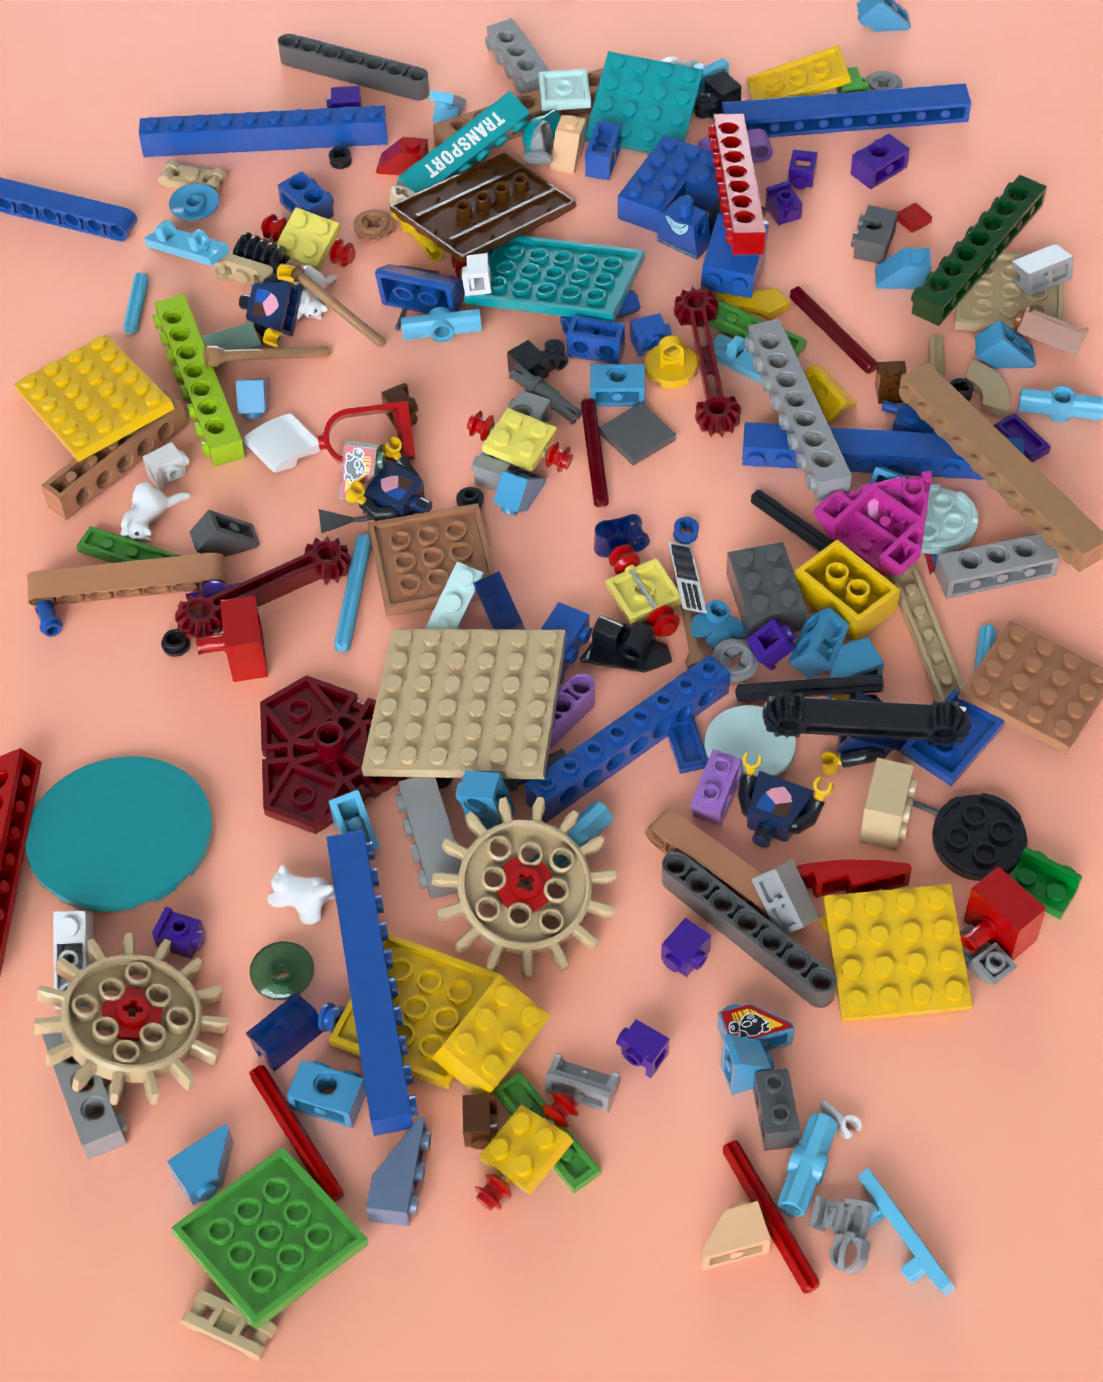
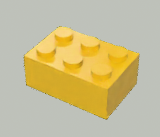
(849, 588)
(491, 1037)

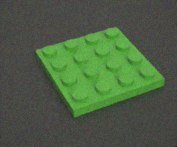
(269, 1237)

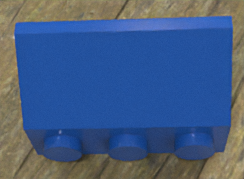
(418, 289)

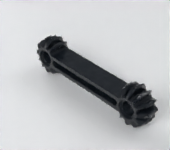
(935, 723)

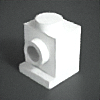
(477, 275)
(165, 465)

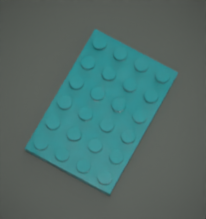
(560, 277)

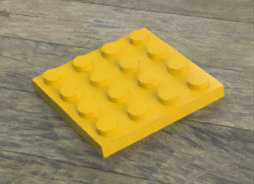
(897, 953)
(433, 1000)

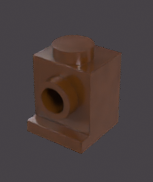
(888, 380)
(399, 394)
(479, 1119)

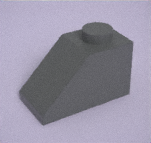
(223, 535)

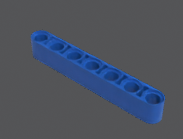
(66, 210)

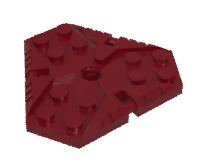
(315, 752)

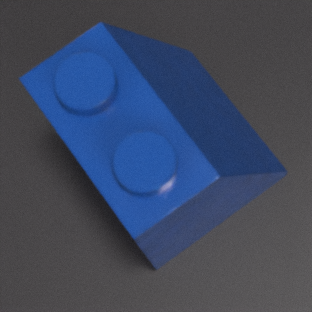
(729, 272)

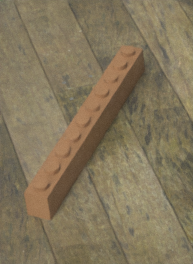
(1003, 467)

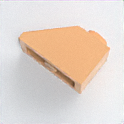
(568, 144)
(737, 1236)

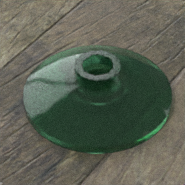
(280, 959)

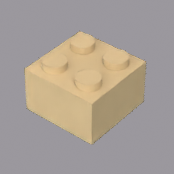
(888, 804)

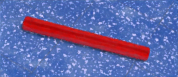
(295, 1132)
(773, 1219)

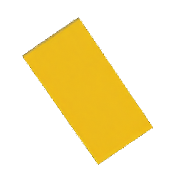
(801, 76)

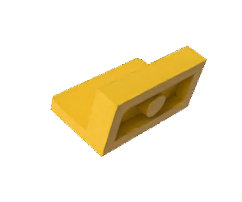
(829, 393)

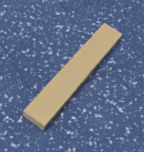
(927, 634)

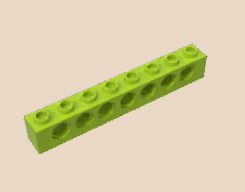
(199, 382)

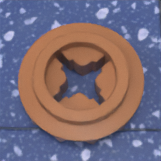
(373, 218)

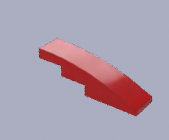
(853, 876)

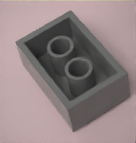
(765, 587)

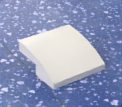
(281, 442)

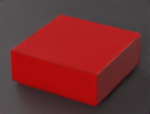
(914, 217)

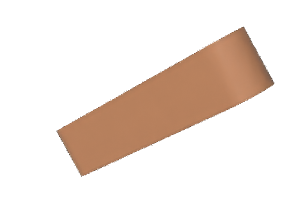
(675, 833)

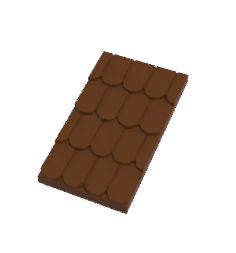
(483, 207)

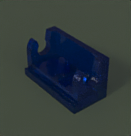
(498, 603)
(285, 1031)

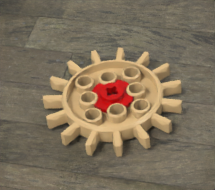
(500, 929)
(130, 1019)

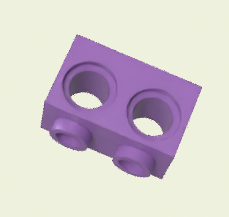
(717, 787)

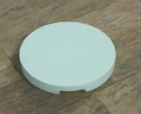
(949, 521)
(744, 730)

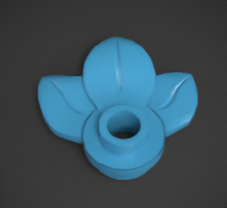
(716, 624)

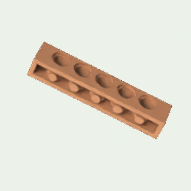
(84, 480)

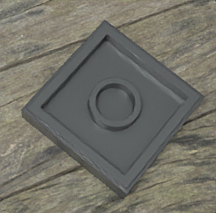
(637, 433)

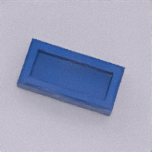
(687, 747)

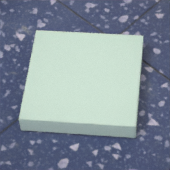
(564, 89)

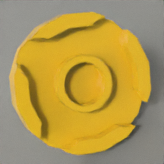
(671, 363)

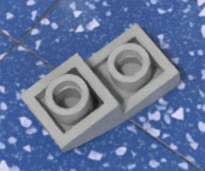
(989, 962)

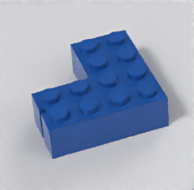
(665, 175)

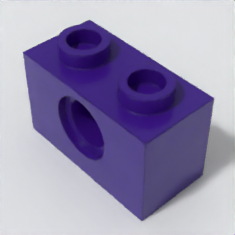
(879, 161)

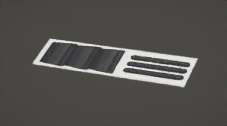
(687, 577)

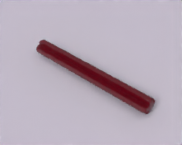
(833, 330)
(594, 453)

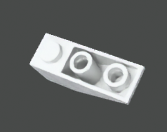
(70, 941)

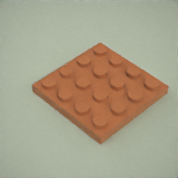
(420, 552)
(1036, 687)

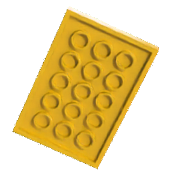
(93, 397)

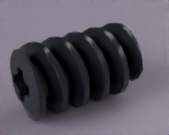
(261, 251)

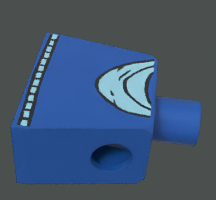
(685, 228)

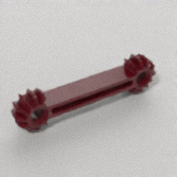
(717, 412)
(266, 586)

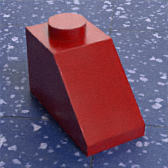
(402, 155)

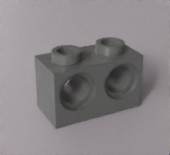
(776, 1109)

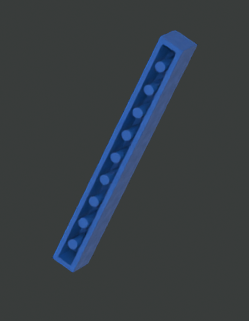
(855, 110)
(263, 131)
(864, 450)
(370, 985)

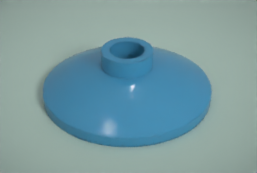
(194, 202)

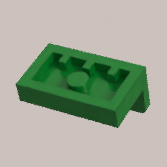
(1047, 881)

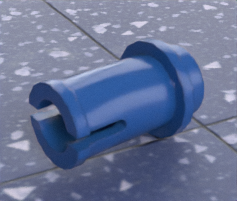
(49, 622)

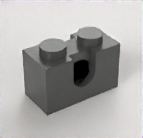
(874, 234)

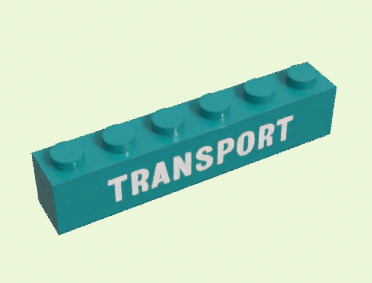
(468, 144)

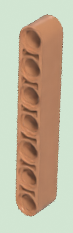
(125, 579)

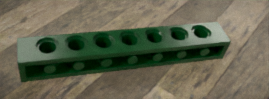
(977, 250)

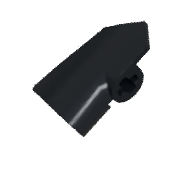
(625, 647)

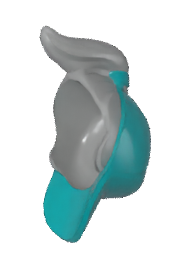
(539, 138)

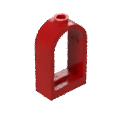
(402, 422)

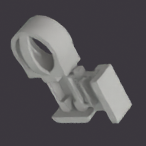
(852, 1222)

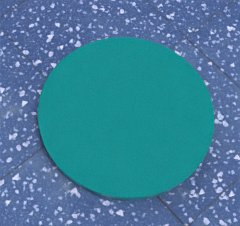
(119, 833)

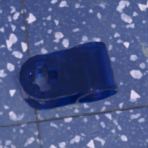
(617, 532)

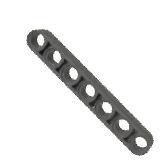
(354, 66)
(752, 941)

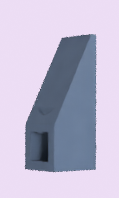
(394, 1184)

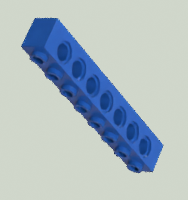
(628, 737)

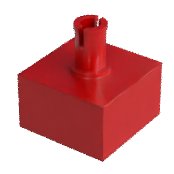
(240, 639)
(1002, 914)

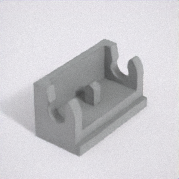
(1043, 269)
(785, 897)
(582, 1083)

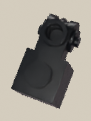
(717, 90)
(536, 361)

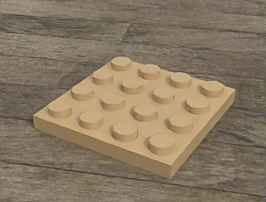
(999, 298)

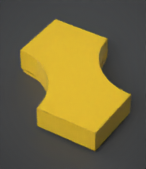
(764, 303)

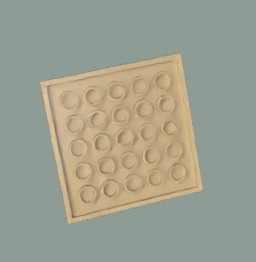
(466, 703)

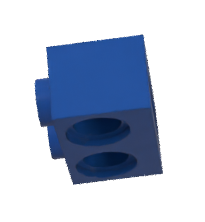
(603, 150)
(306, 195)
(595, 339)

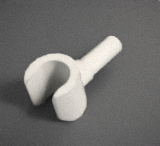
(842, 1120)

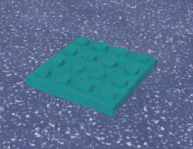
(646, 99)

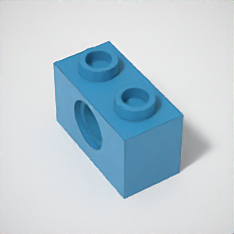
(617, 384)
(339, 1106)

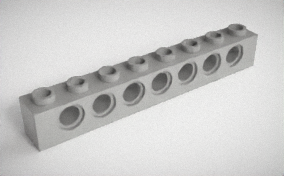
(797, 409)

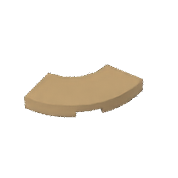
(990, 387)

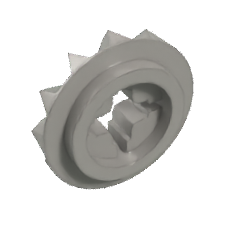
(883, 79)
(732, 648)

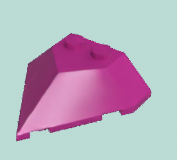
(880, 521)

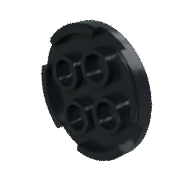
(978, 835)

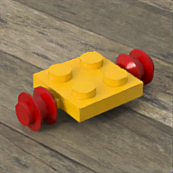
(526, 1150)

